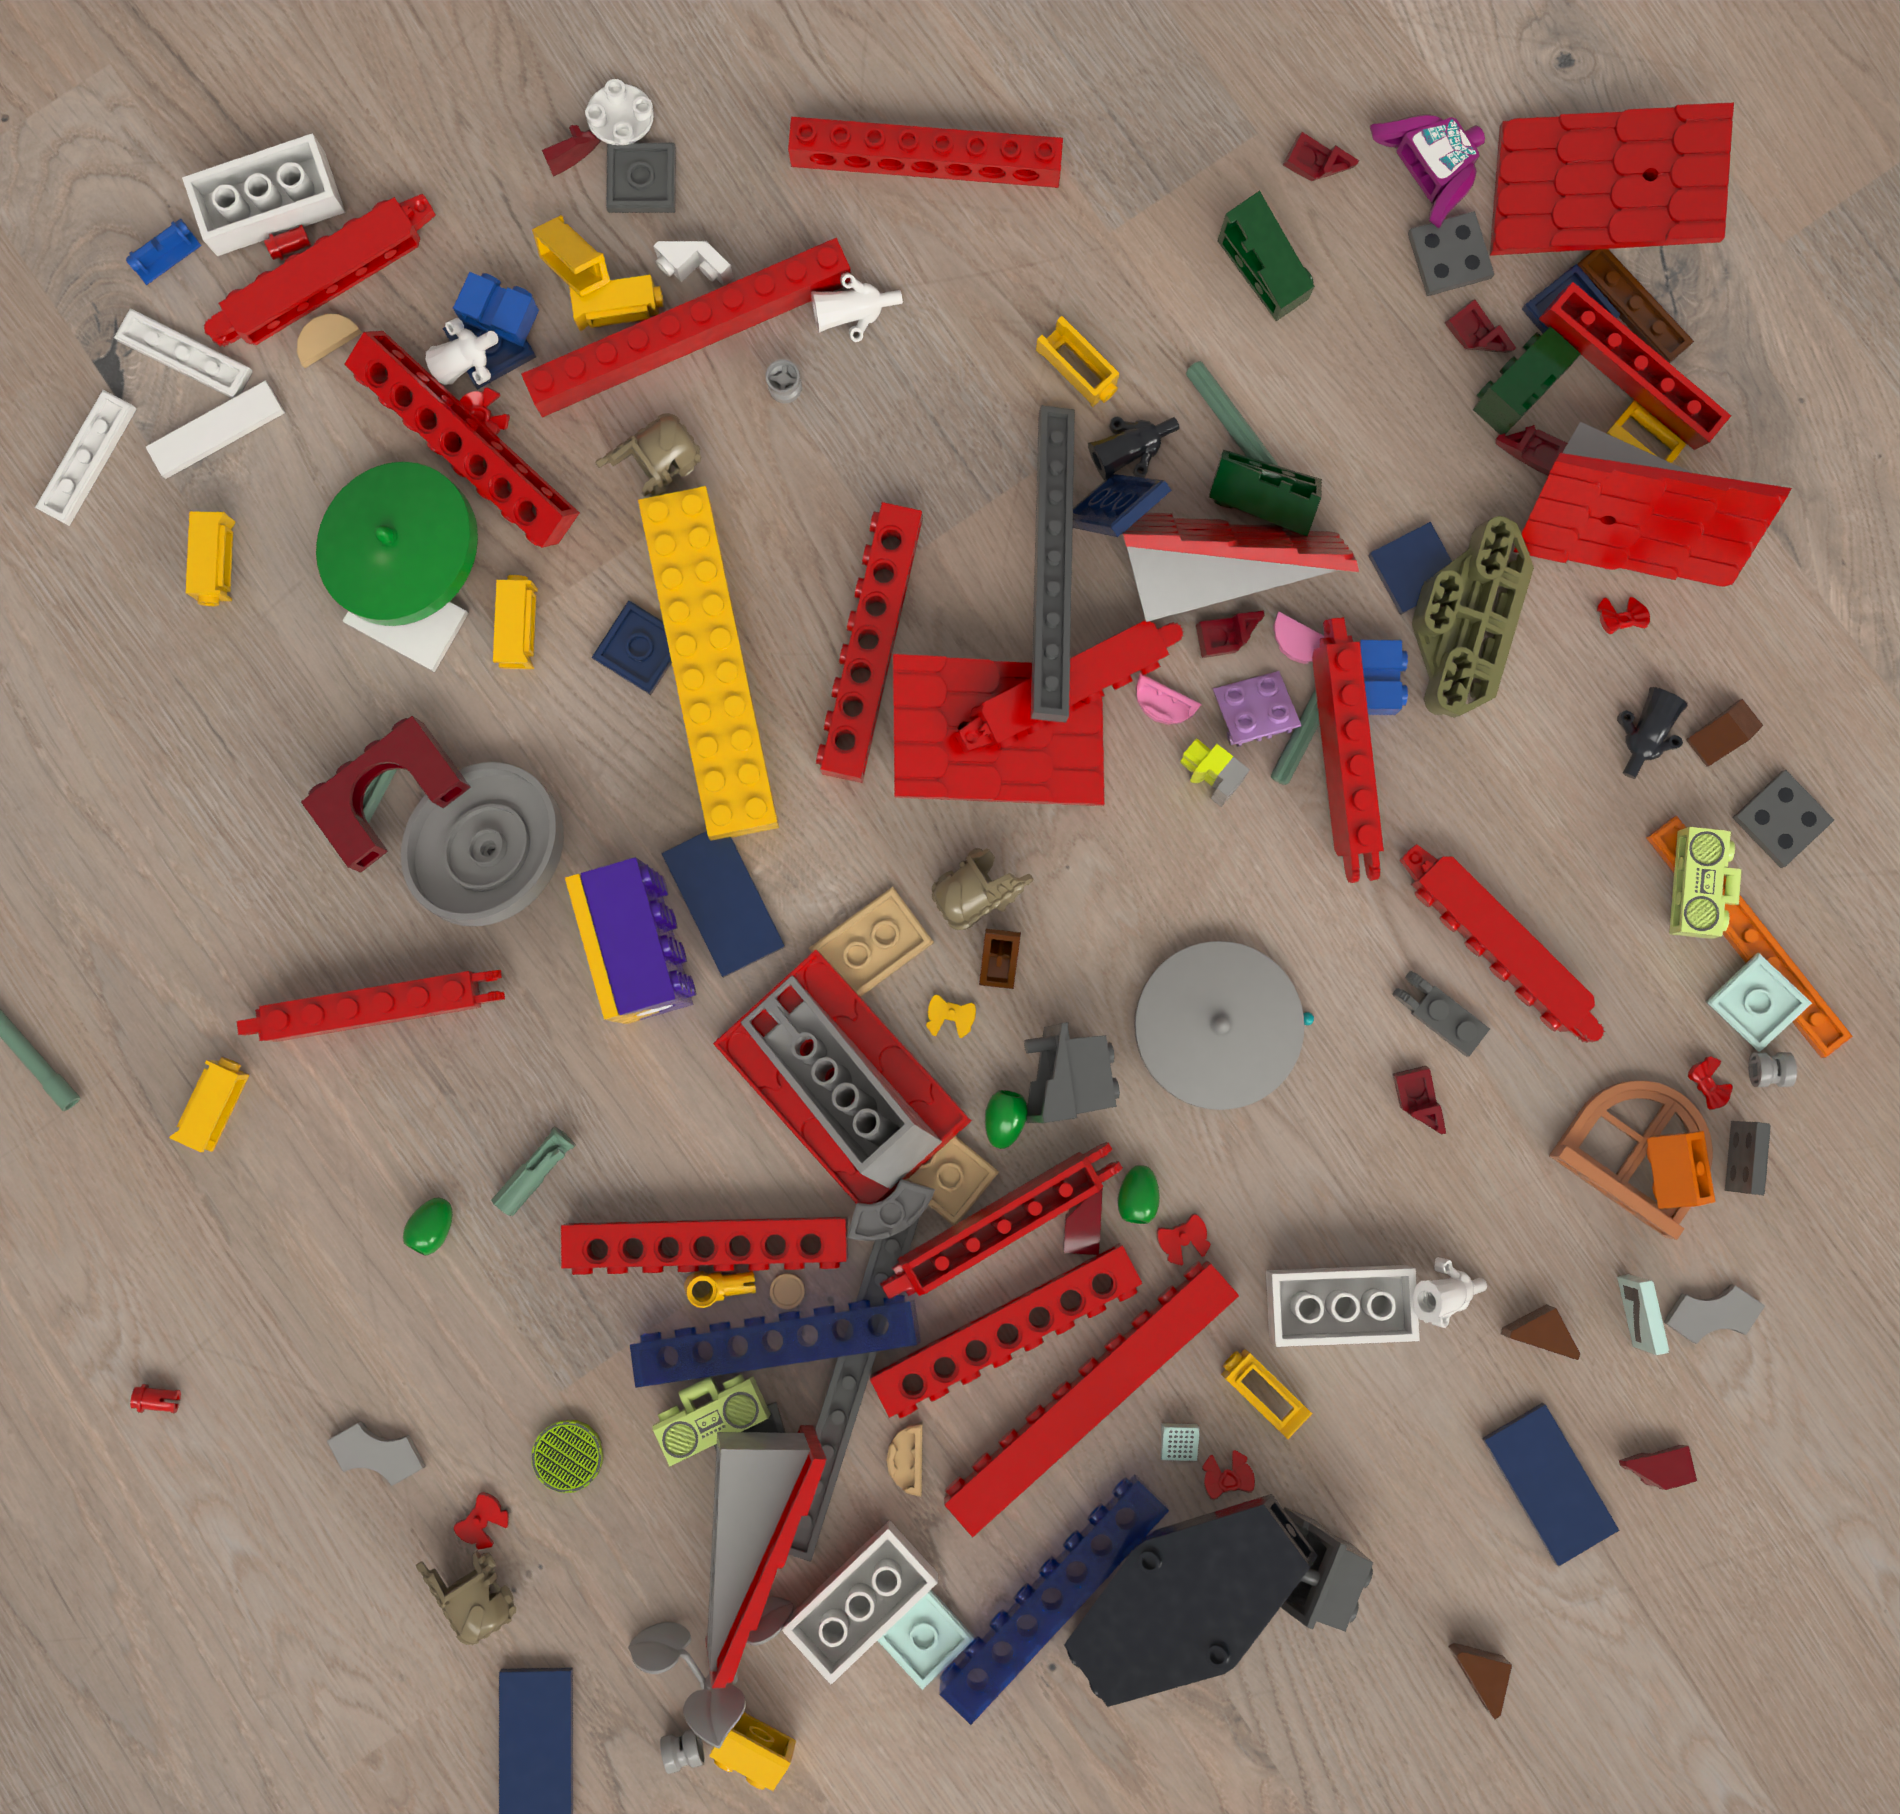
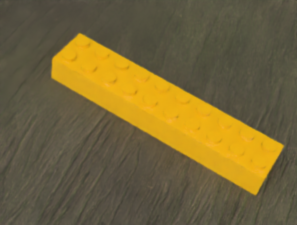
(708, 664)

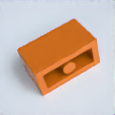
(1680, 1170)

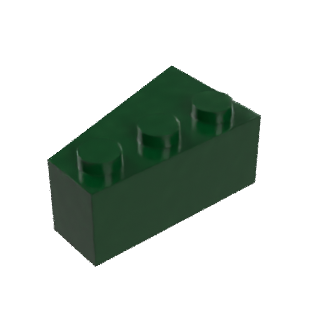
(1265, 256)
(1525, 380)
(1267, 491)

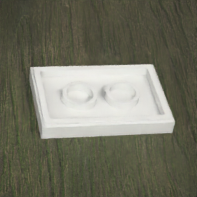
(419, 641)

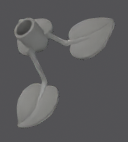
(708, 1711)

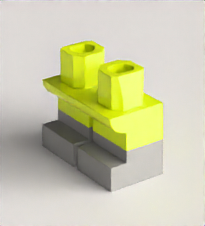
(1216, 768)

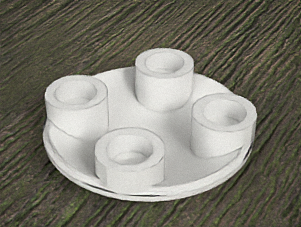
(619, 113)

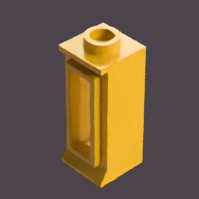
(571, 256)
(617, 302)
(1068, 335)
(209, 557)
(514, 622)
(210, 1105)
(1238, 1366)

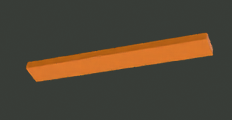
(1749, 937)

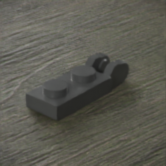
(1443, 1015)

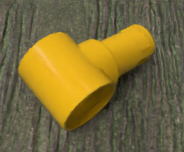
(720, 1286)

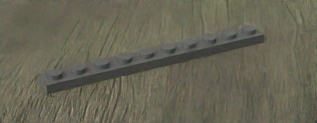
(1053, 565)
(847, 1391)

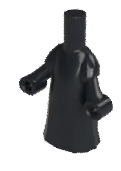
(1139, 440)
(1655, 723)

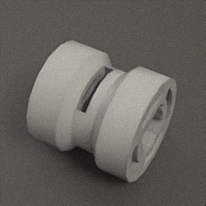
(783, 373)
(1772, 1069)
(681, 1751)

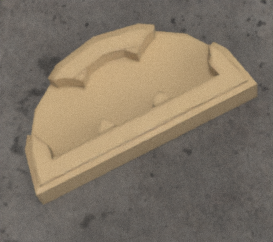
(323, 336)
(905, 1459)

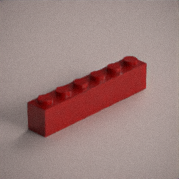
(1635, 367)

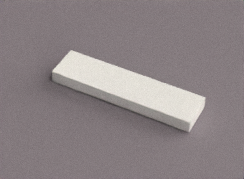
(183, 354)
(215, 429)
(86, 457)

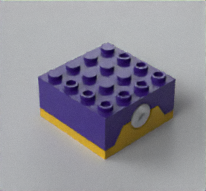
(630, 941)

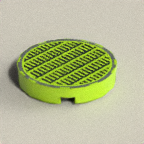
(567, 1456)

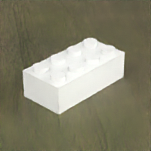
(263, 194)
(1341, 1305)
(860, 1602)

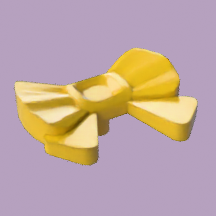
(940, 1010)

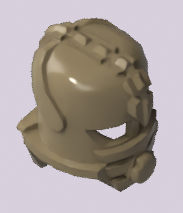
(656, 450)
(972, 893)
(468, 1601)

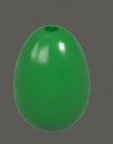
(1005, 1118)
(1139, 1196)
(428, 1226)

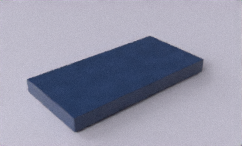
(1118, 504)
(723, 902)
(1550, 1484)
(536, 1741)

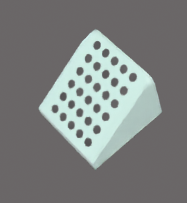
(1179, 1441)

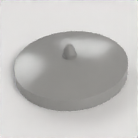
(485, 849)
(1219, 1025)

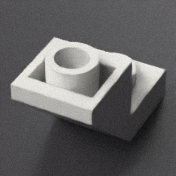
(685, 256)

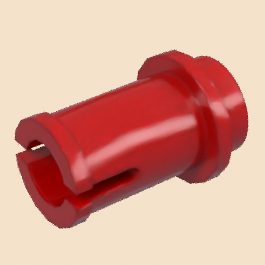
(287, 242)
(154, 1399)

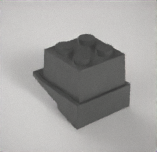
(1071, 1075)
(1333, 1582)

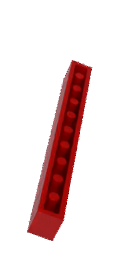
(686, 328)
(1089, 1398)

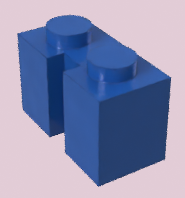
(496, 309)
(1381, 669)

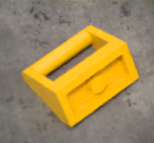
(1652, 425)

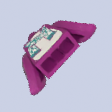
(1436, 155)

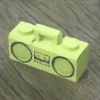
(1698, 883)
(696, 1429)

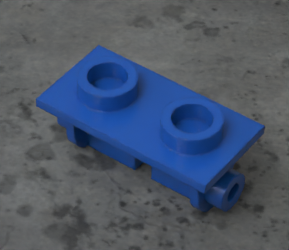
(163, 251)

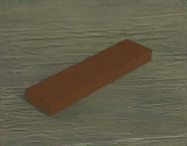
(1635, 304)

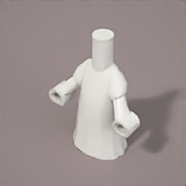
(859, 304)
(456, 357)
(1441, 1298)

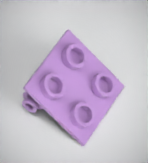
(1256, 708)

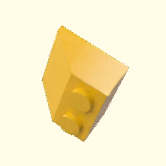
(755, 1752)

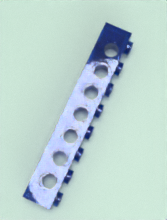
(652, 1369)
(973, 1698)

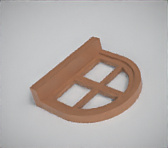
(1616, 1186)

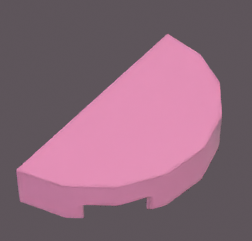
(1295, 639)
(1163, 703)

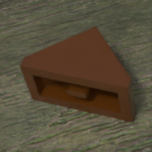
(1725, 733)
(999, 958)
(1543, 1330)
(1486, 1673)

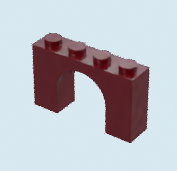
(339, 801)

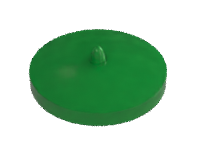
(396, 543)

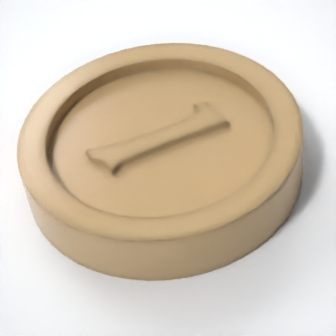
(787, 1291)

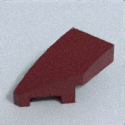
(570, 151)
(1315, 160)
(1477, 332)
(1533, 448)
(1226, 634)
(1418, 1097)
(1084, 1226)
(1664, 1468)

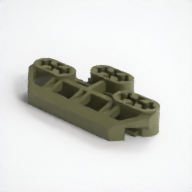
(1468, 616)

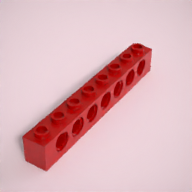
(925, 152)
(379, 352)
(906, 526)
(578, 1240)
(901, 1401)

